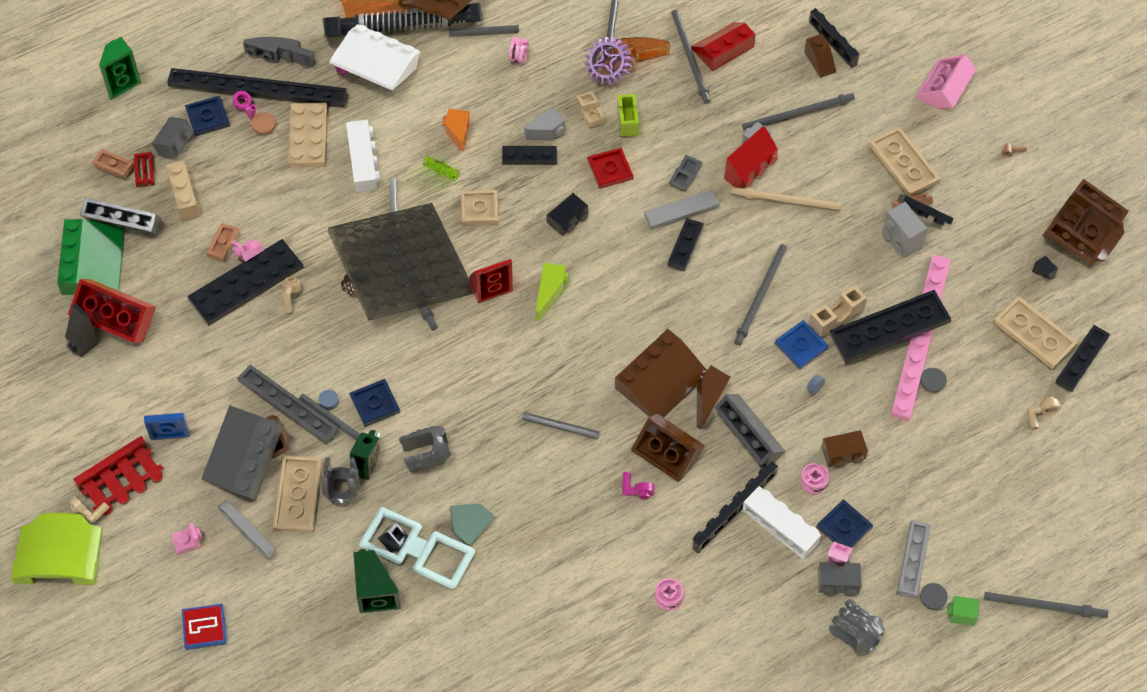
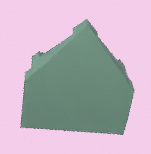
(469, 521)

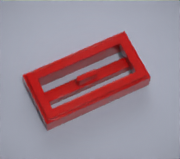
(145, 181)

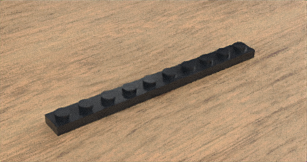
(257, 87)

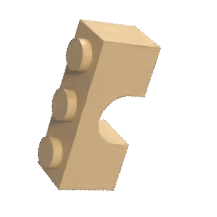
(182, 190)
(848, 305)

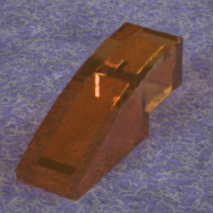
(644, 48)

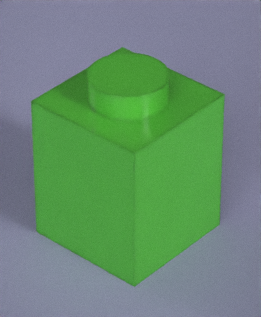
(963, 610)

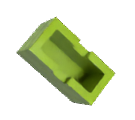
(628, 115)

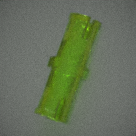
(441, 168)

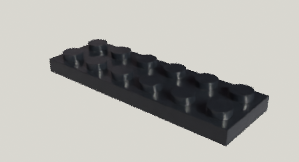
(245, 282)
(890, 326)

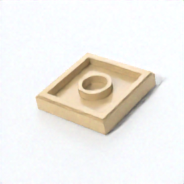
(479, 207)

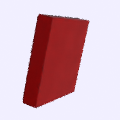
(610, 168)

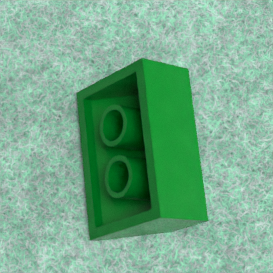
(118, 68)

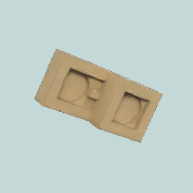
(590, 109)

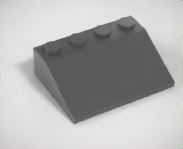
(242, 452)

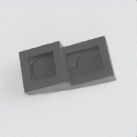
(685, 173)

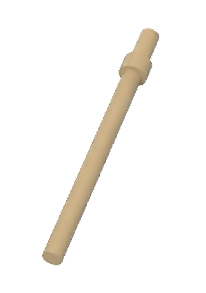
(751, 193)

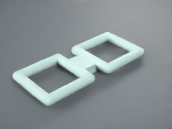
(417, 548)

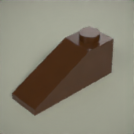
(708, 392)

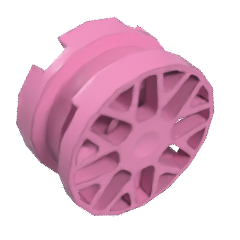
(518, 50)
(814, 478)
(668, 594)

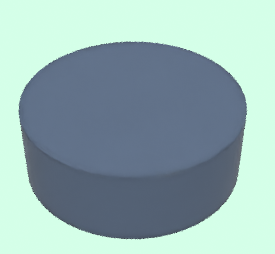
(815, 384)
(328, 399)

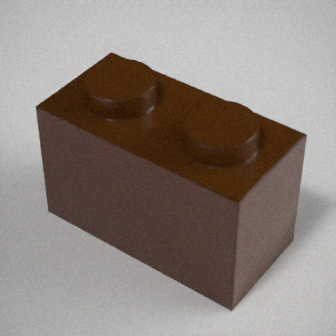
(844, 449)

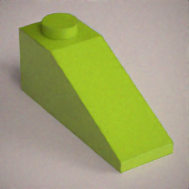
(551, 287)

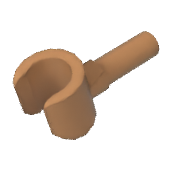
(1008, 149)

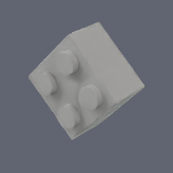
(904, 230)

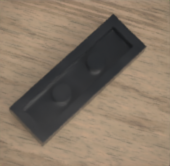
(529, 155)
(925, 210)
(685, 244)

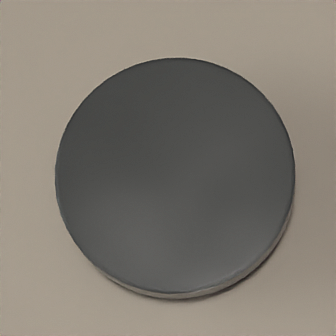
(933, 379)
(933, 596)

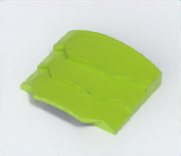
(57, 548)

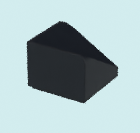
(1045, 268)
(393, 537)

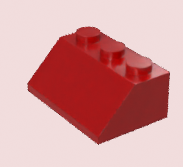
(725, 45)
(751, 159)

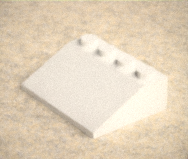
(375, 57)

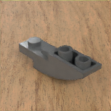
(278, 47)

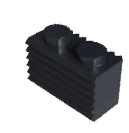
(567, 214)

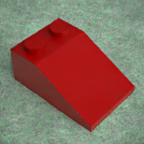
(492, 281)

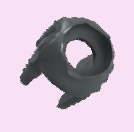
(437, 457)
(331, 475)
(857, 627)

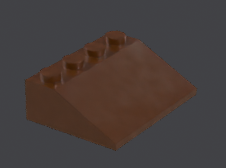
(660, 375)

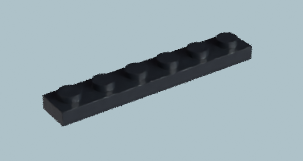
(729, 511)

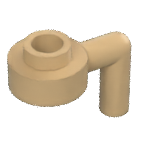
(289, 286)
(1047, 407)
(78, 508)

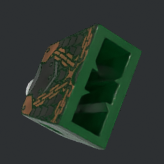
(368, 448)

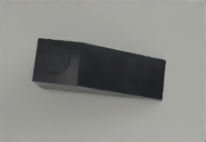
(80, 332)

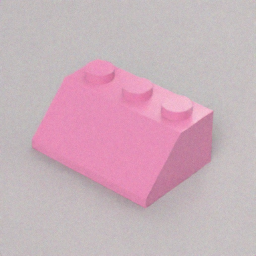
(946, 81)

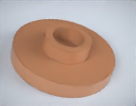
(263, 123)

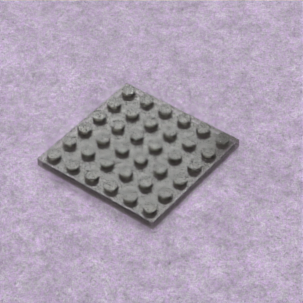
(400, 261)

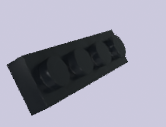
(834, 38)
(1082, 358)

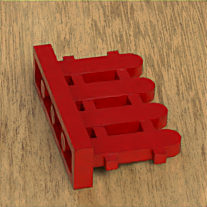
(121, 460)

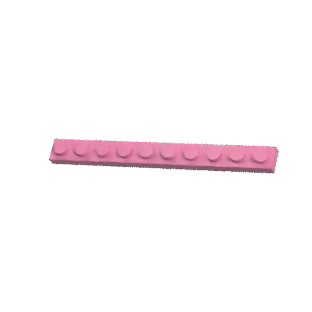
(918, 346)

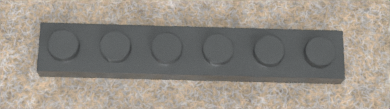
(288, 404)

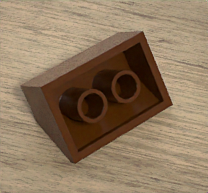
(667, 447)

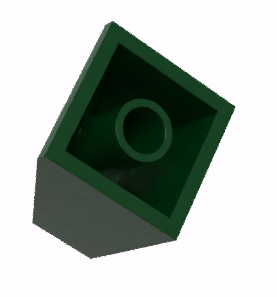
(373, 584)

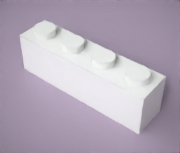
(361, 155)
(781, 522)

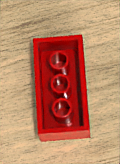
(114, 310)

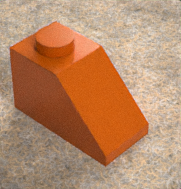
(457, 126)

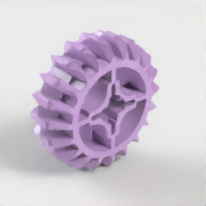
(615, 74)

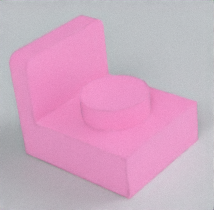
(248, 250)
(187, 539)
(839, 554)

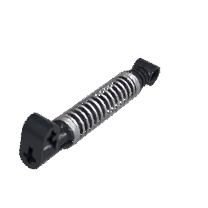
(397, 21)

